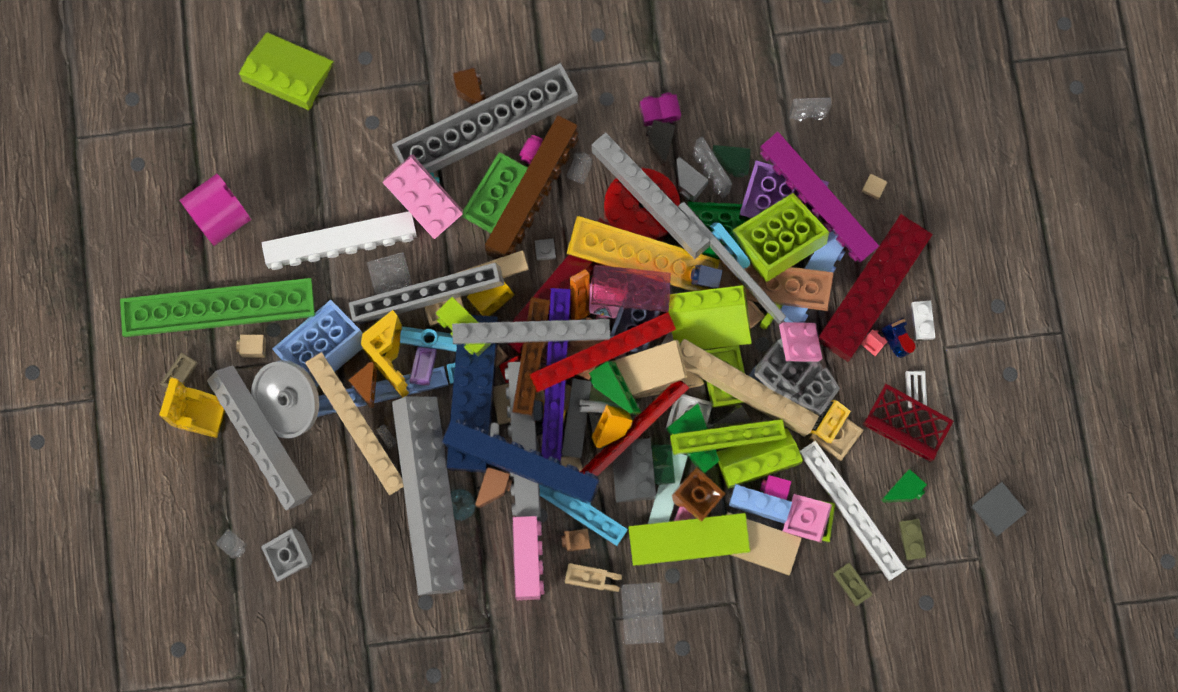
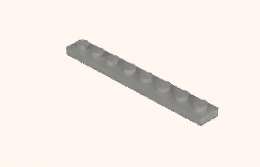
(531, 331)

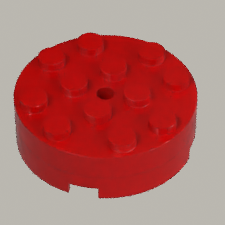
(624, 210)

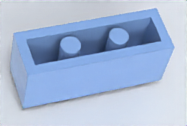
(760, 504)

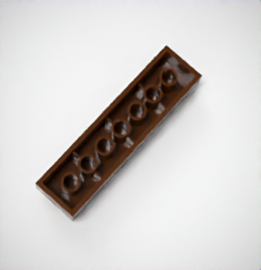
(533, 188)

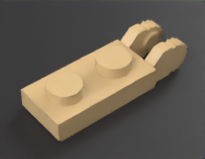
(590, 577)

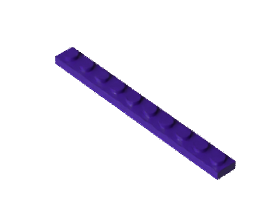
(555, 394)

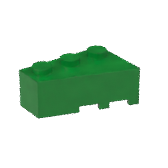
(690, 422)

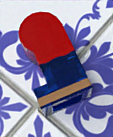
(898, 338)

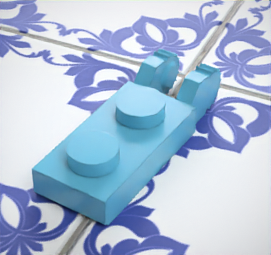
(732, 247)

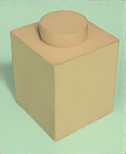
(251, 346)

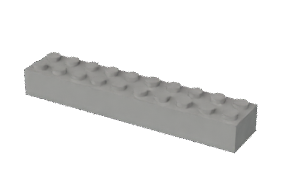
(489, 120)
(427, 495)

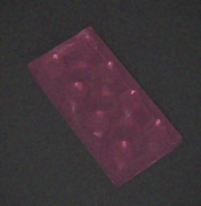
(631, 288)

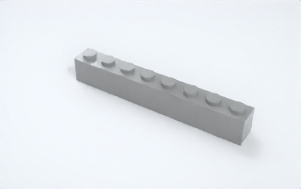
(650, 195)
(427, 293)
(522, 432)
(259, 437)

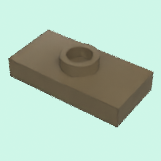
(180, 370)

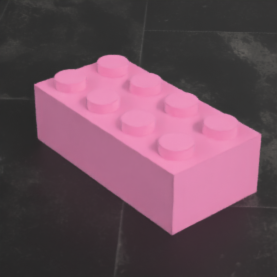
(423, 196)
(526, 558)

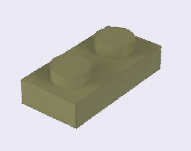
(912, 539)
(852, 584)

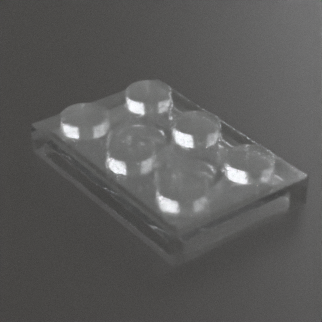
(712, 168)
(642, 613)

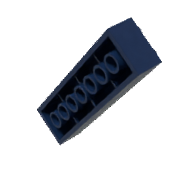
(473, 397)
(521, 462)

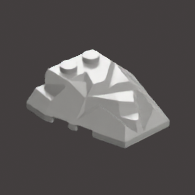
(799, 381)

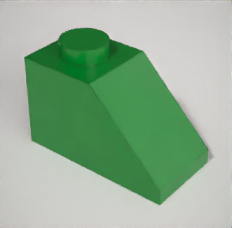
(906, 489)

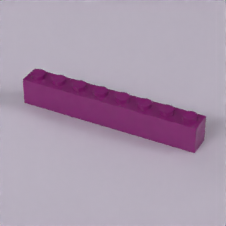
(819, 197)

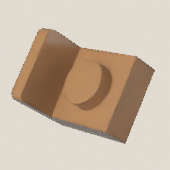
(576, 540)

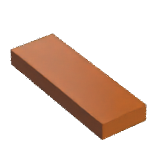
(580, 295)

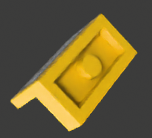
(830, 421)

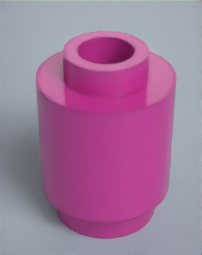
(530, 149)

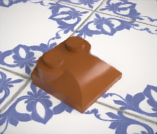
(697, 494)

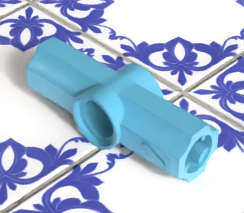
(417, 337)

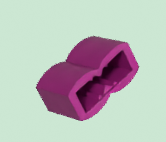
(661, 109)

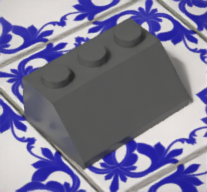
(634, 473)

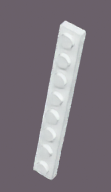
(852, 510)

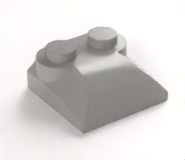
(287, 554)

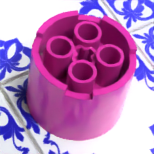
(215, 209)

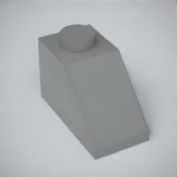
(689, 180)

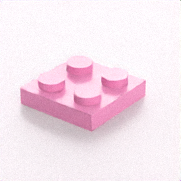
(800, 341)
(807, 518)

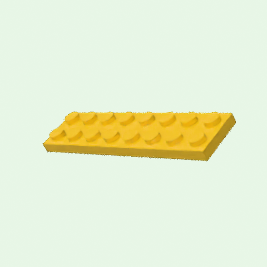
(629, 250)

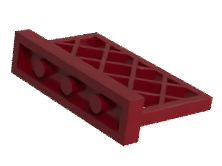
(901, 438)

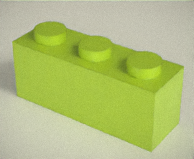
(454, 313)

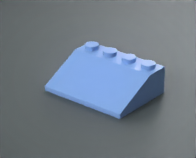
(327, 333)

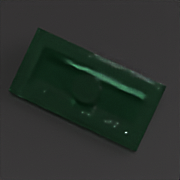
(663, 464)

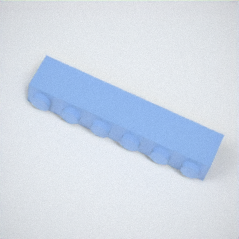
(821, 260)

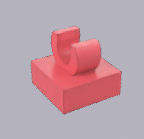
(874, 342)

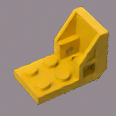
(381, 339)
(192, 409)

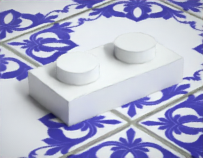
(923, 320)

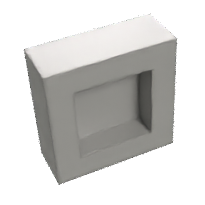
(545, 249)

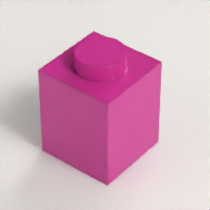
(776, 487)

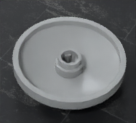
(286, 398)

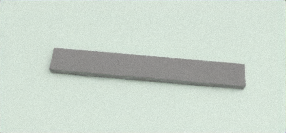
(735, 267)

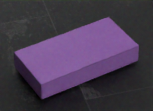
(423, 366)

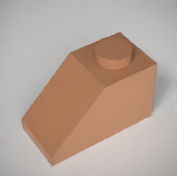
(493, 487)

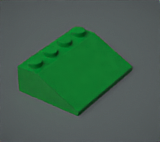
(721, 213)

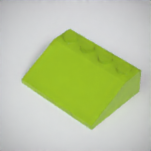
(286, 70)
(781, 236)
(711, 317)

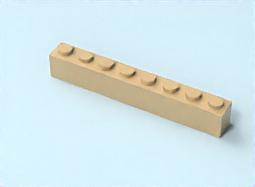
(747, 389)
(355, 423)

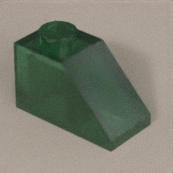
(733, 159)

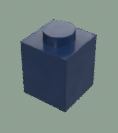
(706, 277)

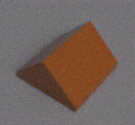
(365, 383)

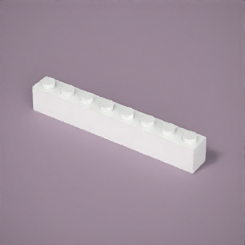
(339, 240)

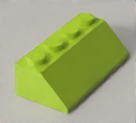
(758, 460)

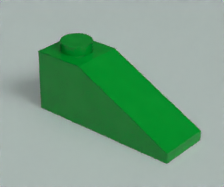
(611, 383)

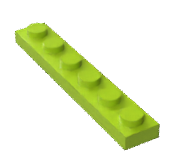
(727, 437)

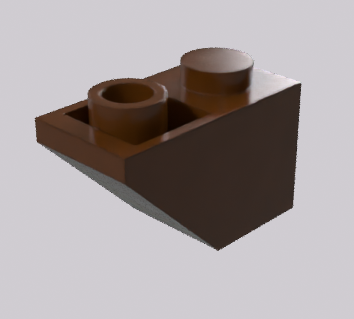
(467, 86)

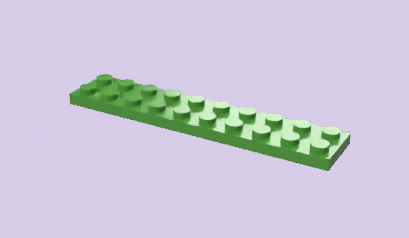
(217, 307)

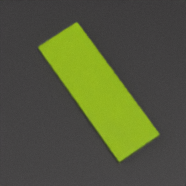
(689, 539)

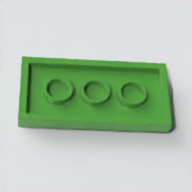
(494, 192)

